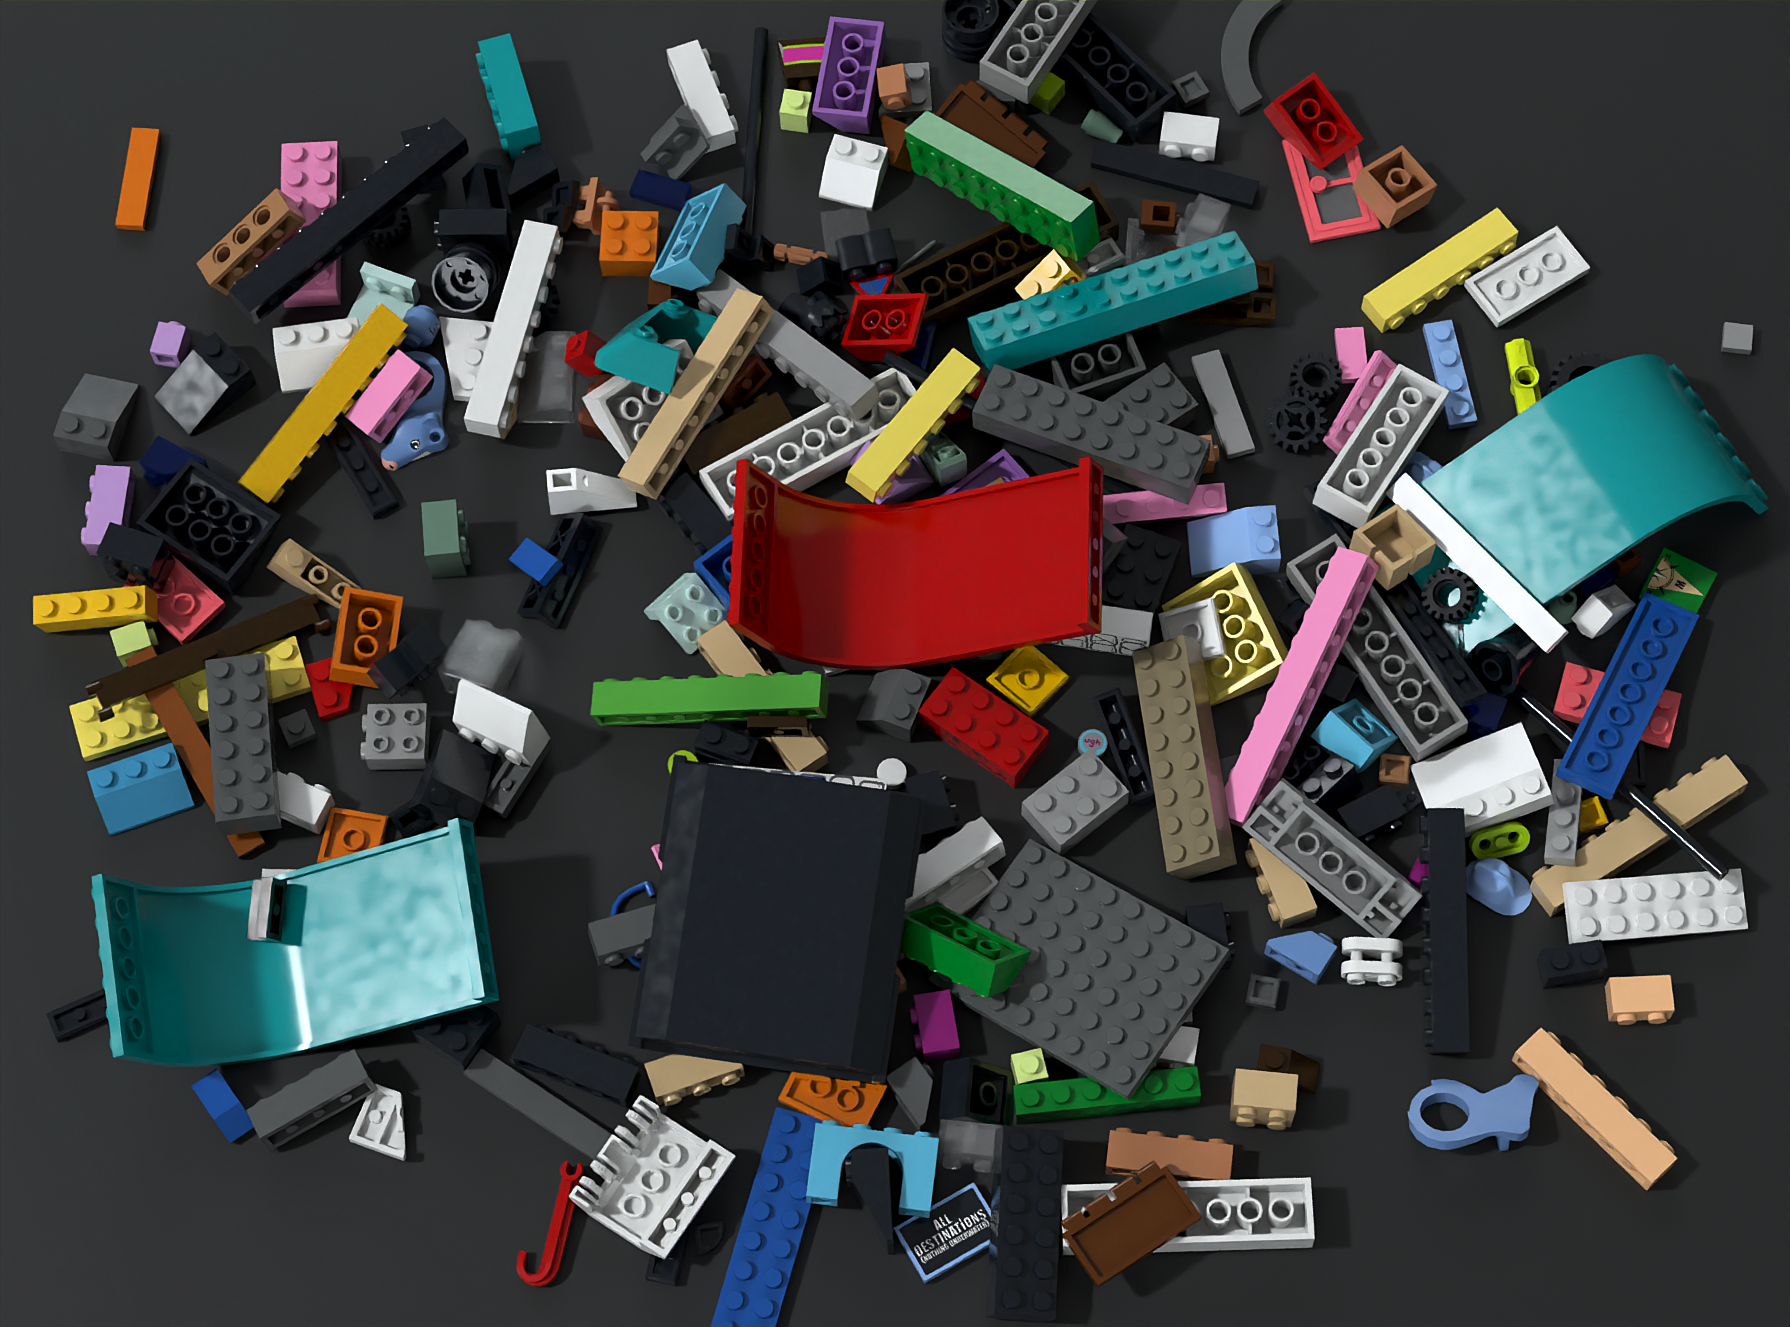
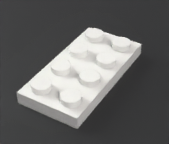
(1526, 276)

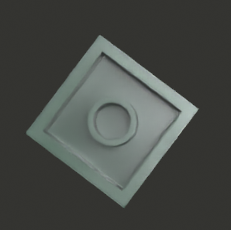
(445, 539)

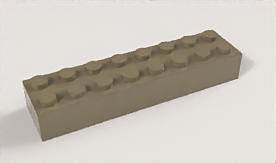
(1184, 758)

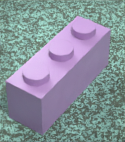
(110, 502)

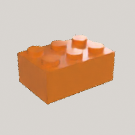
(364, 634)

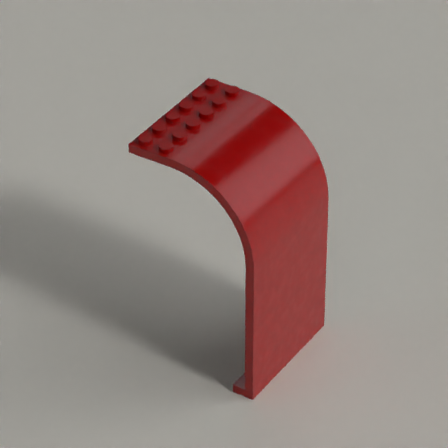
(916, 576)

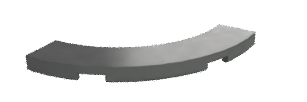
(1235, 52)

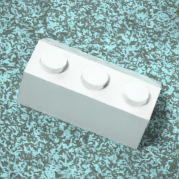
(308, 350)
(498, 724)

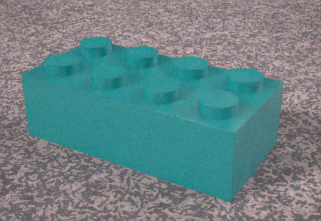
(507, 95)

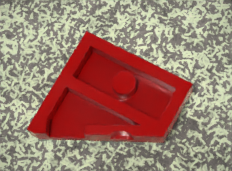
(330, 696)

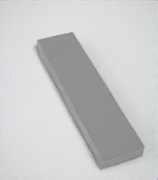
(1223, 404)

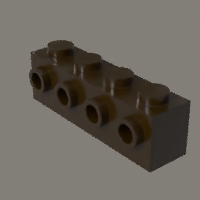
(735, 432)

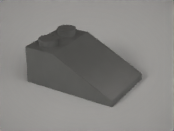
(96, 417)

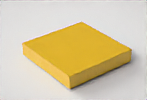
(1027, 680)

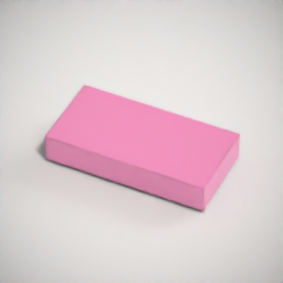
(1350, 352)

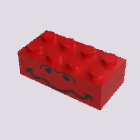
(983, 727)

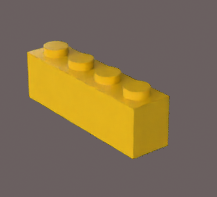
(94, 608)

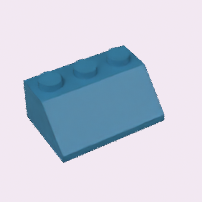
(141, 789)

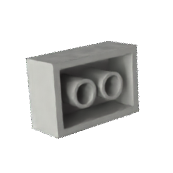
(1075, 802)

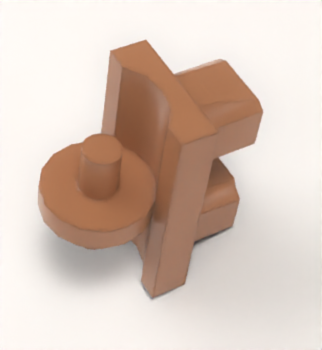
(597, 199)

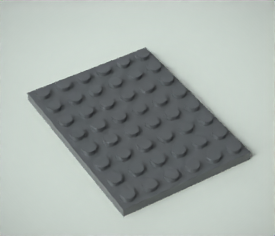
(1102, 973)

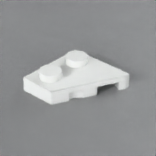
(381, 1123)

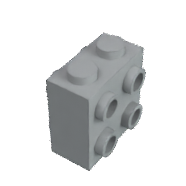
(396, 736)

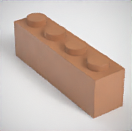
(1182, 1155)

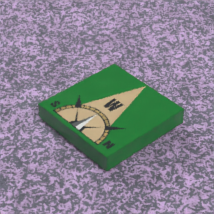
(1679, 581)

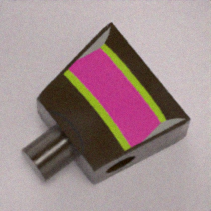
(801, 62)

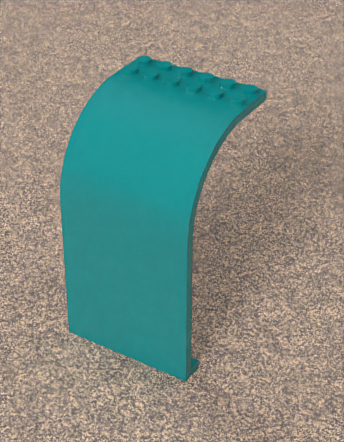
(1584, 482)
(359, 953)

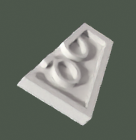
(464, 350)

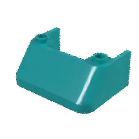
(635, 348)

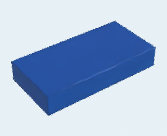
(535, 562)

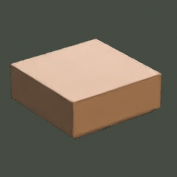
(1394, 770)

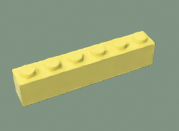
(1440, 270)
(913, 425)

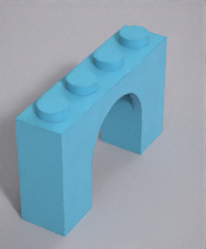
(913, 1153)

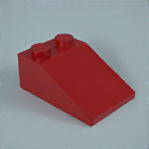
(1313, 122)
(883, 324)

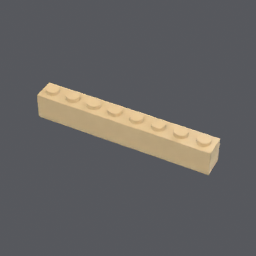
(696, 393)
(1637, 835)

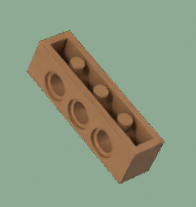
(251, 241)

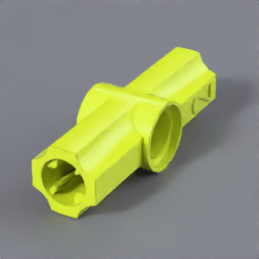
(1522, 367)

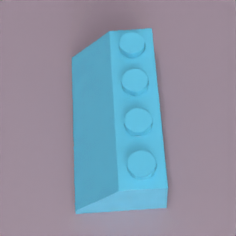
(698, 239)

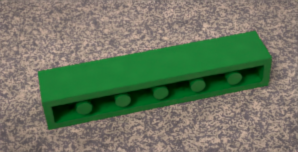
(1089, 1099)

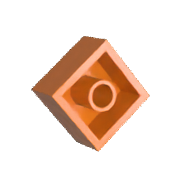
(629, 243)

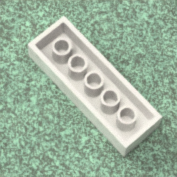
(1380, 446)

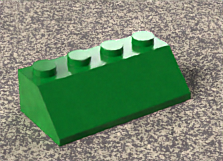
(962, 949)

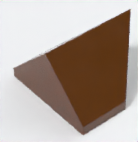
(896, 142)

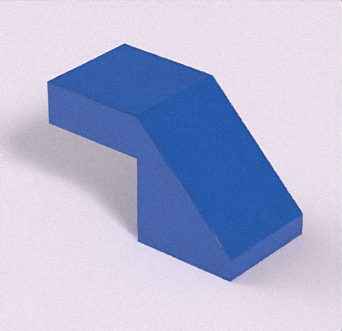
(222, 1105)

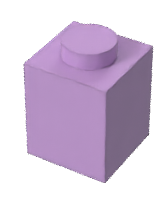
(170, 344)

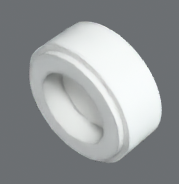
(893, 771)

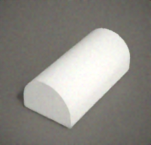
(1101, 259)

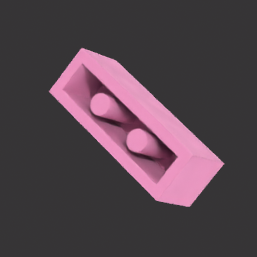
(388, 396)

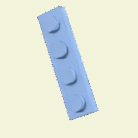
(1450, 373)

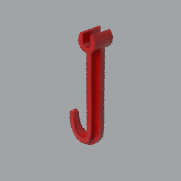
(557, 1233)

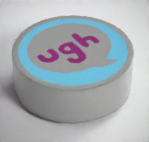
(1093, 740)

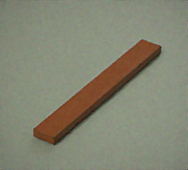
(191, 747)

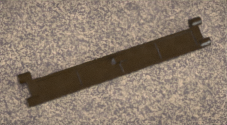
(192, 656)

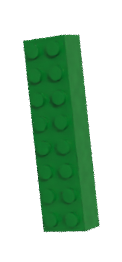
(1002, 186)

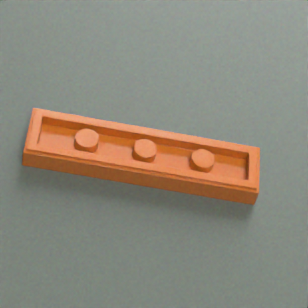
(138, 179)

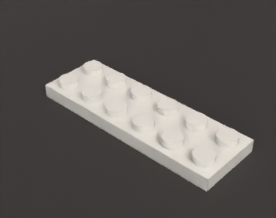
(1654, 906)

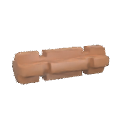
(796, 254)

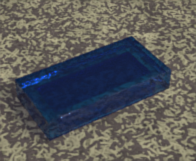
(660, 190)

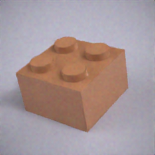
(1394, 186)

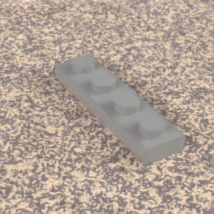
(1563, 821)

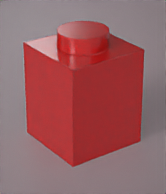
(581, 353)

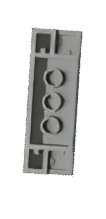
(1332, 860)

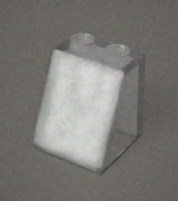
(482, 657)

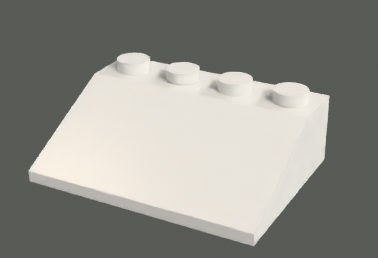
(627, 408)
(1488, 777)

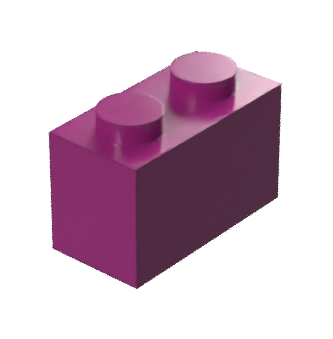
(936, 1025)

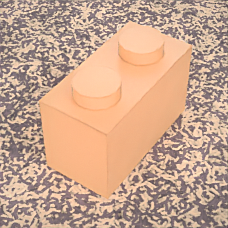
(1639, 999)

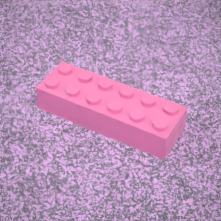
(314, 181)

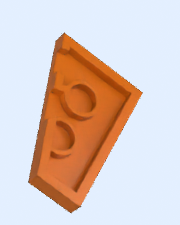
(832, 1099)

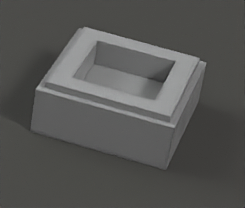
(1737, 338)

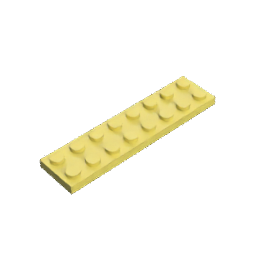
(138, 723)

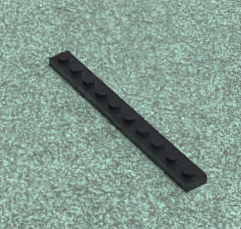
(1416, 622)

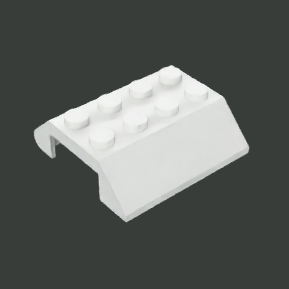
(652, 1180)

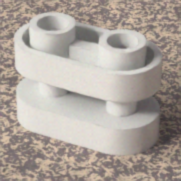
(1384, 971)

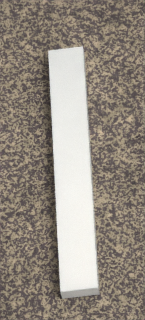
(1477, 563)

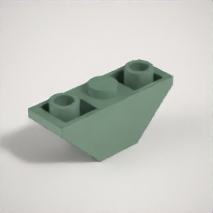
(944, 459)

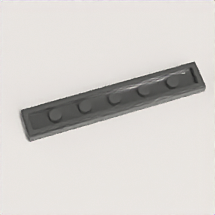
(537, 1104)

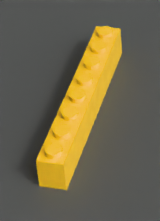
(322, 404)

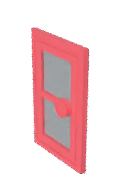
(1327, 196)

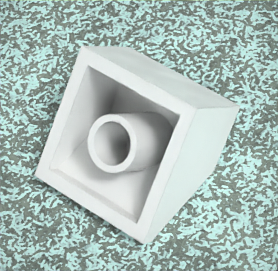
(853, 172)

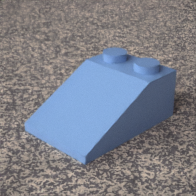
(1237, 536)

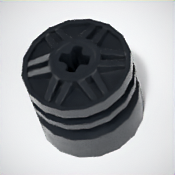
(969, 27)
(455, 285)

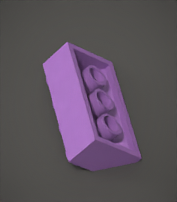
(849, 74)

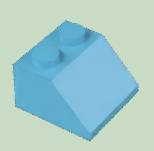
(1354, 734)

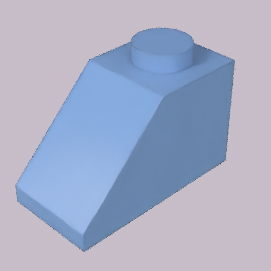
(1303, 953)

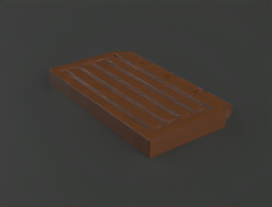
(986, 122)
(1131, 1225)

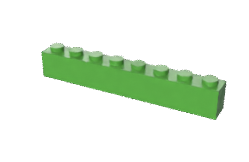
(711, 699)

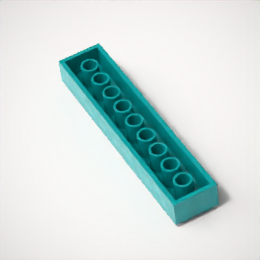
(1113, 302)

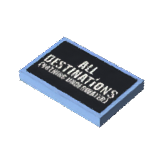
(950, 1235)

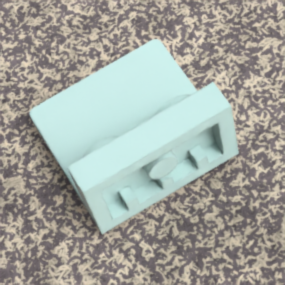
(384, 287)
(687, 610)

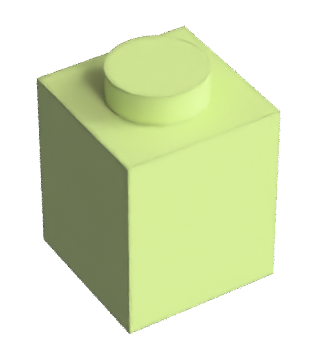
(796, 110)
(132, 640)
(1029, 1067)

